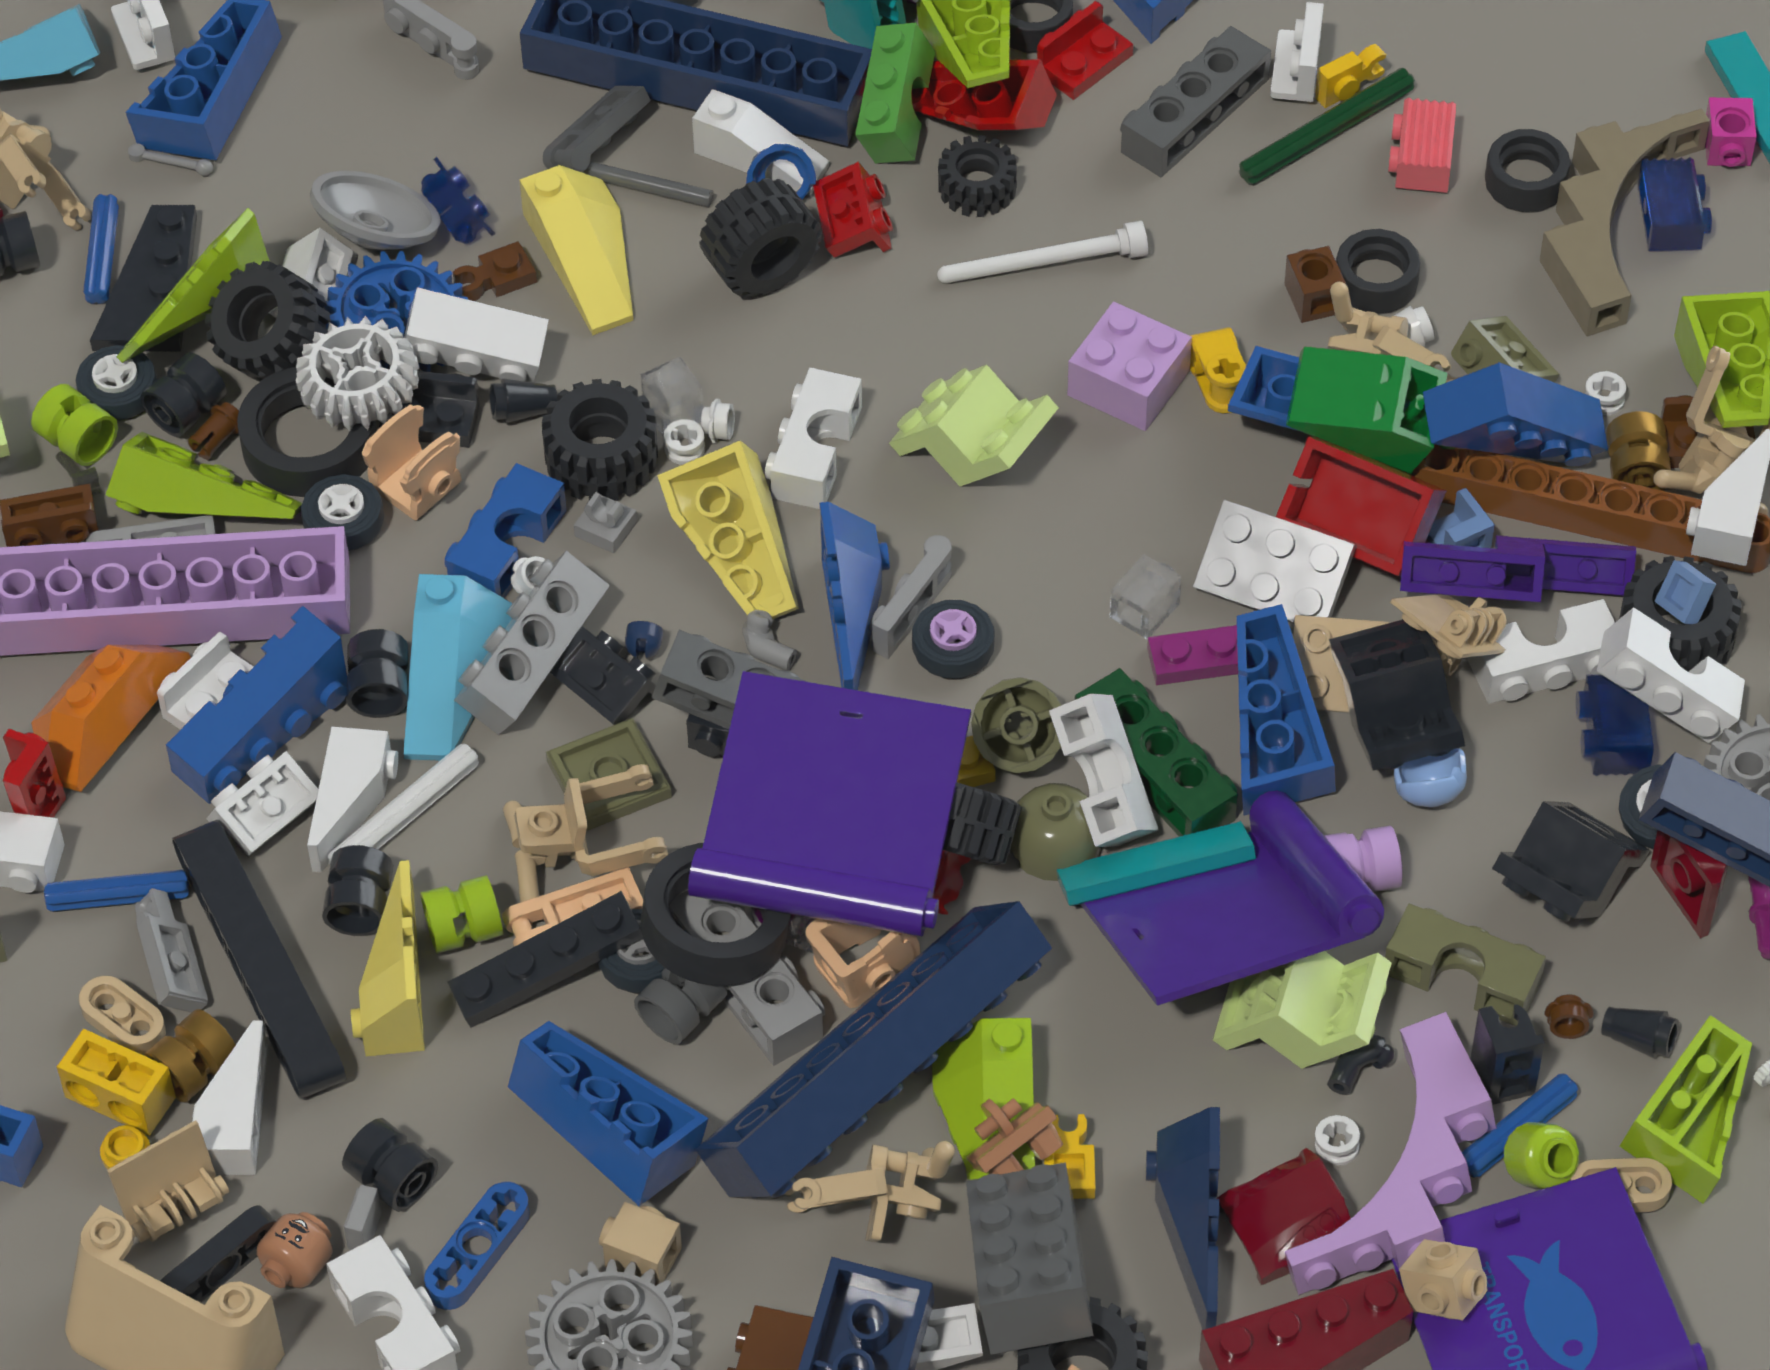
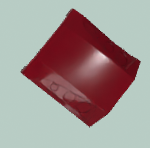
(1284, 1211)

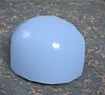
(1432, 779)

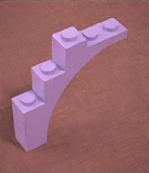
(1431, 1171)

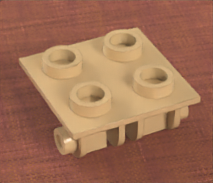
(1457, 631)
(1313, 646)
(165, 1181)

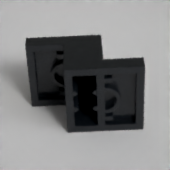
(1396, 694)
(1569, 861)

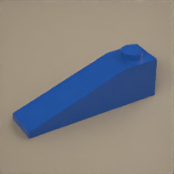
(853, 584)

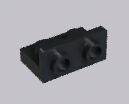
(448, 404)
(602, 676)

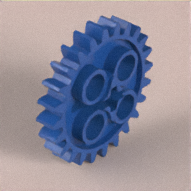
(362, 292)

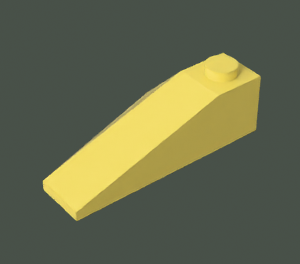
(390, 987)

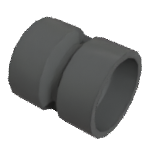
(674, 1005)

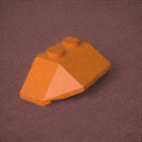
(102, 706)

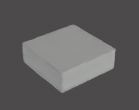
(362, 1217)

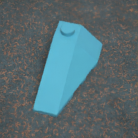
(50, 47)
(448, 634)

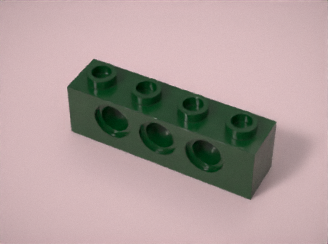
(1153, 732)

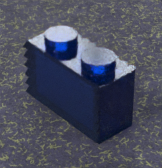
(1672, 204)
(1617, 728)

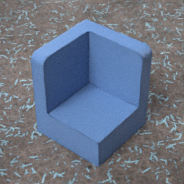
(1464, 526)

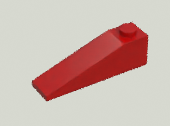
(1006, 104)

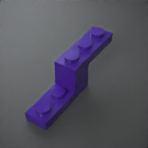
(1516, 568)

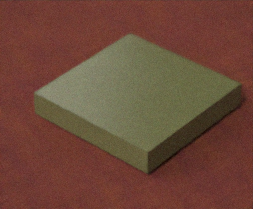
(604, 755)

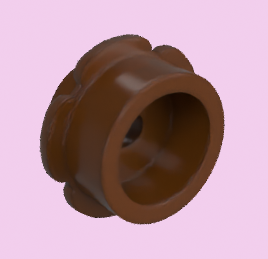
(1568, 1016)

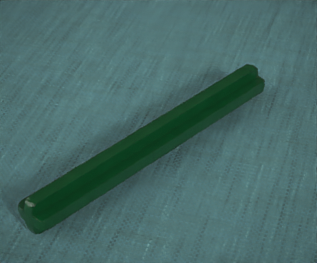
(1326, 126)

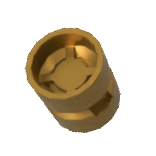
(1637, 448)
(196, 1051)

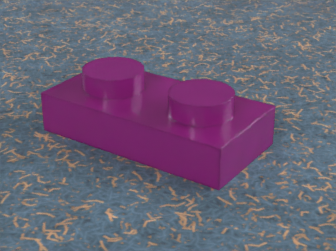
(1194, 655)

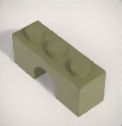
(1431, 943)

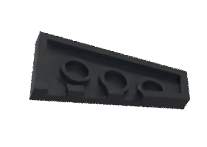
(149, 274)

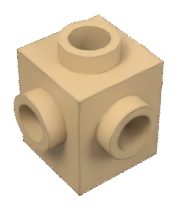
(1443, 1279)

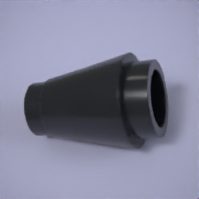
(519, 399)
(1643, 1030)

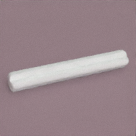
(414, 799)

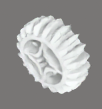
(352, 360)

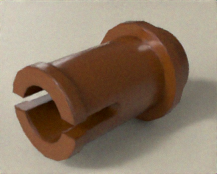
(216, 429)

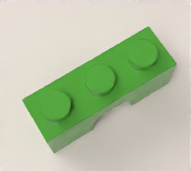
(897, 64)

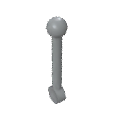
(138, 153)

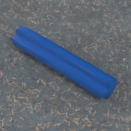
(101, 249)
(113, 890)
(1537, 1108)

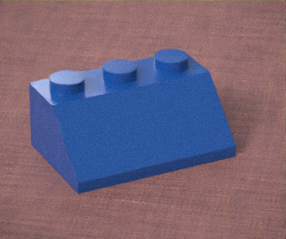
(1266, 387)

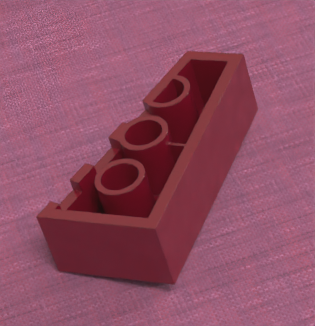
(1323, 1331)

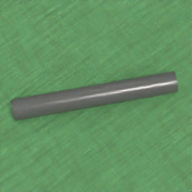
(650, 184)

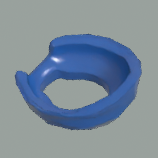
(786, 152)

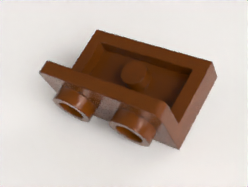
(49, 517)

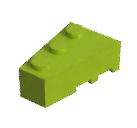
(1693, 1110)

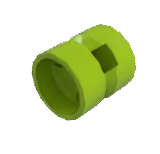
(74, 424)
(478, 908)

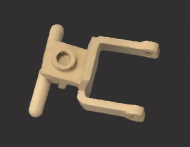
(26, 160)
(1377, 333)
(1713, 446)
(561, 831)
(872, 1185)

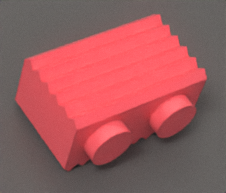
(1424, 146)

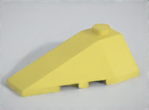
(583, 241)
(734, 526)

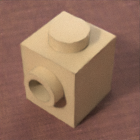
(643, 1238)

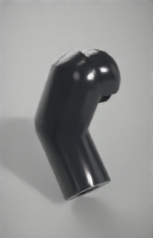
(1350, 1063)

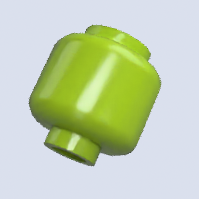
(1541, 1155)

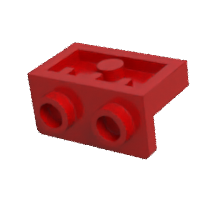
(1082, 51)
(852, 210)
(32, 775)

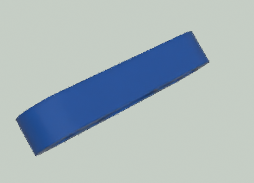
(476, 1267)

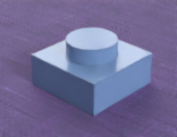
(1685, 592)

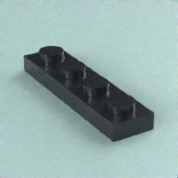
(545, 959)

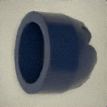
(644, 638)

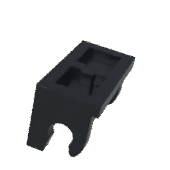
(1506, 1057)

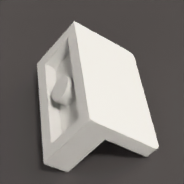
(317, 260)

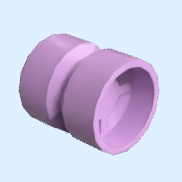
(1372, 857)

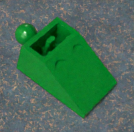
(1365, 403)

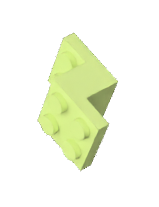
(972, 424)
(1306, 1007)

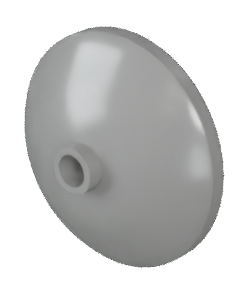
(374, 210)

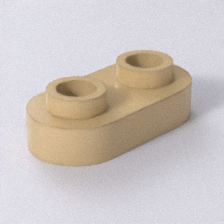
(126, 1016)
(1635, 1173)

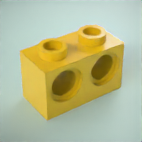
(116, 1081)

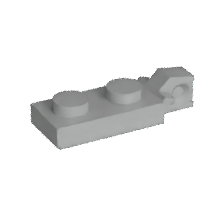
(169, 954)

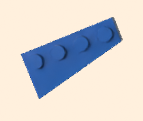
(210, 84)
(1516, 416)
(262, 708)
(1278, 719)
(607, 1112)

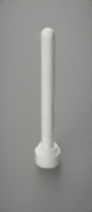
(1128, 240)

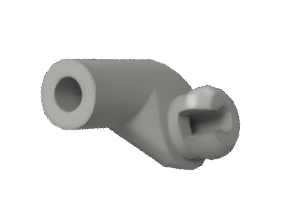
(761, 641)

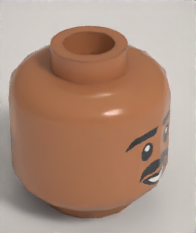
(294, 1250)

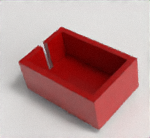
(1360, 503)

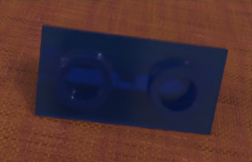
(466, 214)

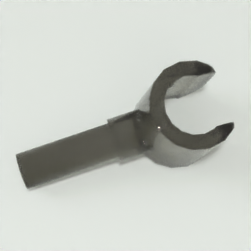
(79, 477)

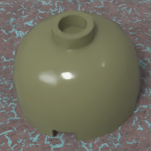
(1015, 725)
(1052, 831)

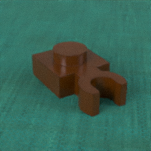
(499, 270)

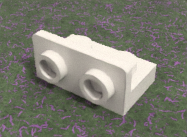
(144, 32)
(1298, 57)
(199, 680)
(264, 804)

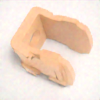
(406, 473)
(866, 975)

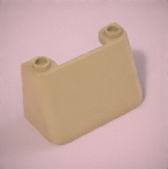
(140, 1323)

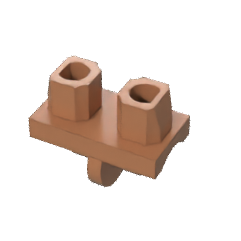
(1031, 1126)

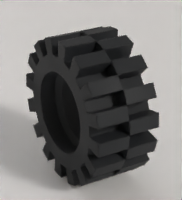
(977, 194)

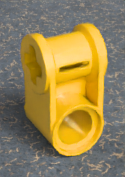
(1216, 366)

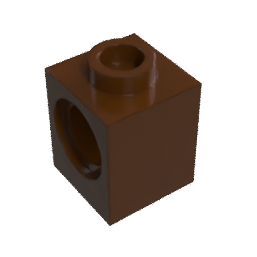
(1309, 282)

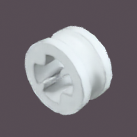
(1610, 381)
(684, 430)
(1344, 1153)

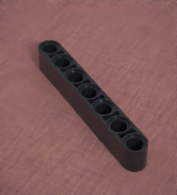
(259, 959)

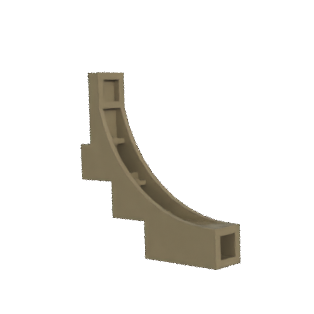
(1580, 250)

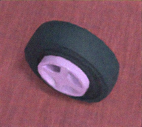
(947, 623)

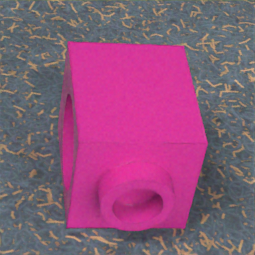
(1730, 132)

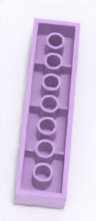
(171, 589)

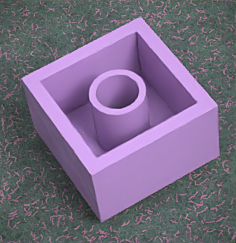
(1129, 366)

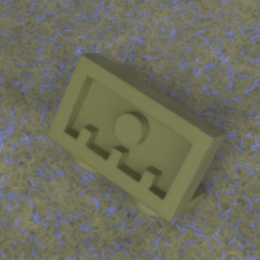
(1496, 341)

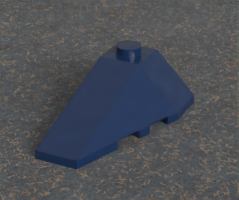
(1186, 1194)

